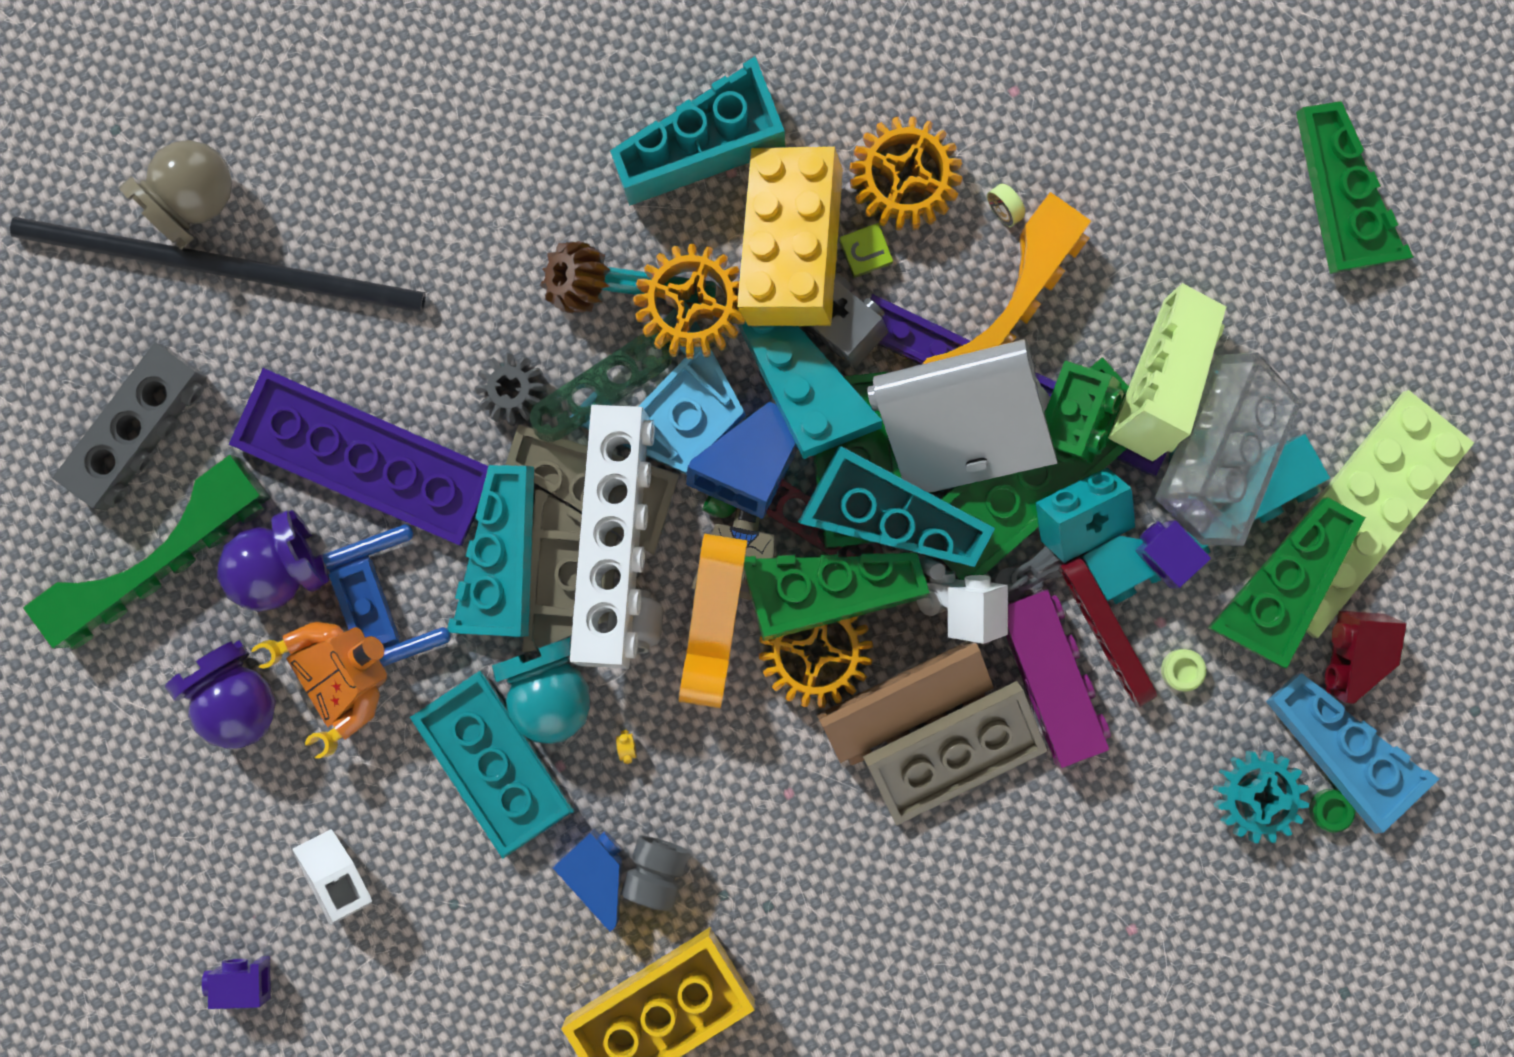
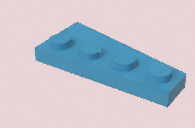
(1363, 766)

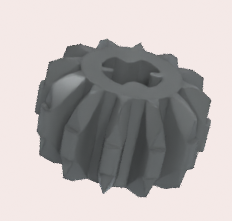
(503, 403)

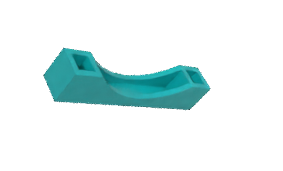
(1120, 568)

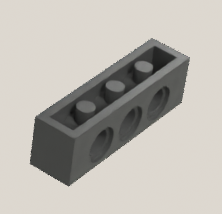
(83, 469)

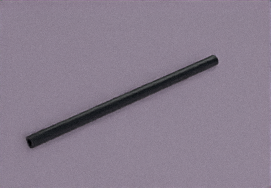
(218, 264)

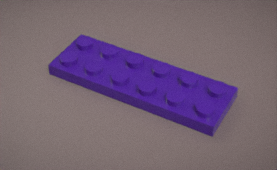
(361, 456)

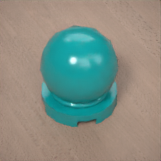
(546, 694)

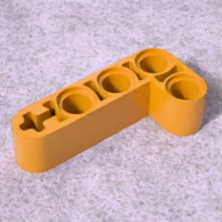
(712, 620)

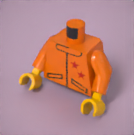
(337, 673)

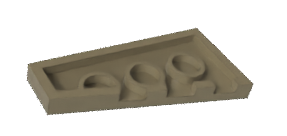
(562, 471)

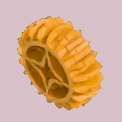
(920, 141)
(701, 267)
(808, 686)

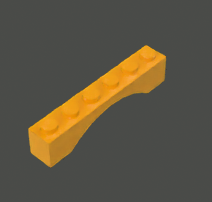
(1044, 244)

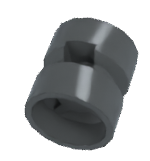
(654, 877)

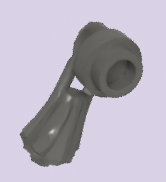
(1043, 567)

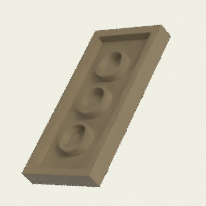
(956, 753)

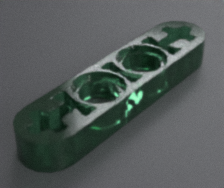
(598, 381)

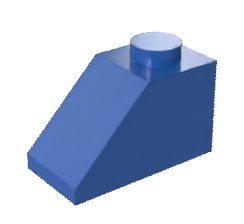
(595, 875)

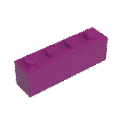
(1053, 679)

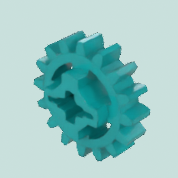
(1260, 813)

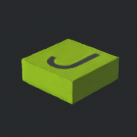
(865, 250)

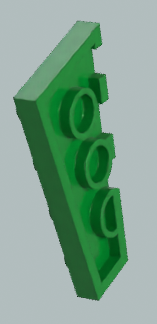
(817, 591)
(1285, 593)

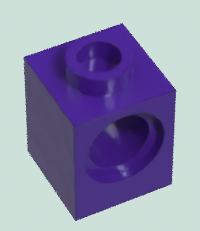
(1171, 553)

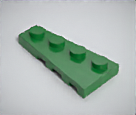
(1349, 208)

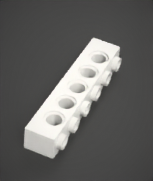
(607, 430)

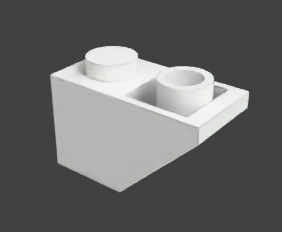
(332, 877)

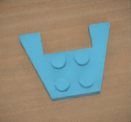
(688, 407)

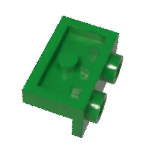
(1081, 410)

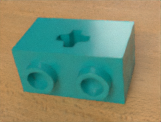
(1085, 514)

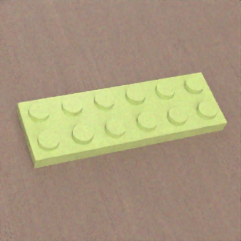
(1389, 485)

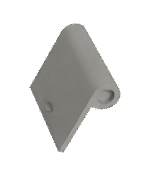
(965, 417)

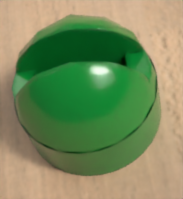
(718, 508)

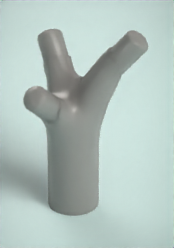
(931, 567)

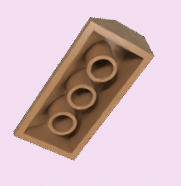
(906, 701)

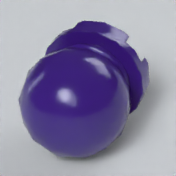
(266, 566)
(226, 701)

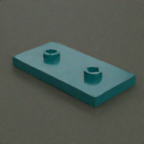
(492, 764)

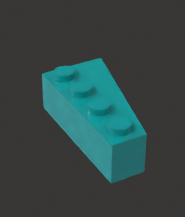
(701, 137)
(885, 509)

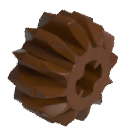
(575, 277)

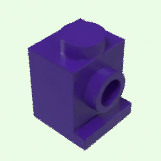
(238, 984)

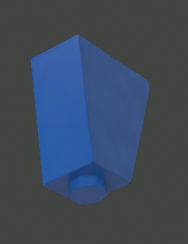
(746, 462)

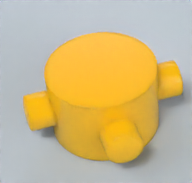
(626, 747)

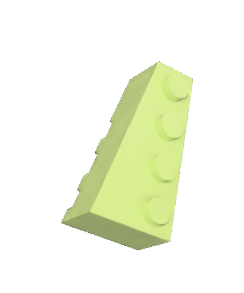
(1170, 375)

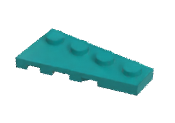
(808, 389)
(498, 573)

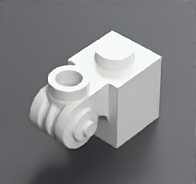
(974, 606)

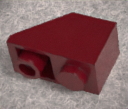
(1362, 653)

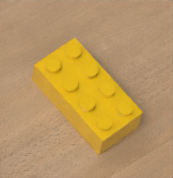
(790, 236)
(664, 1005)

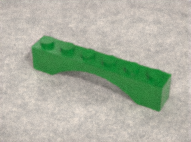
(217, 502)

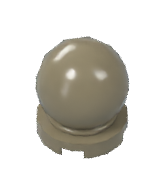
(182, 188)

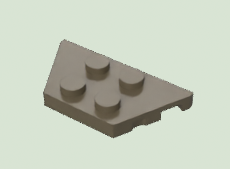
(554, 571)

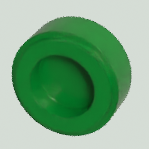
(1331, 811)

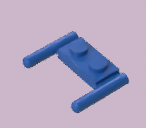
(364, 600)

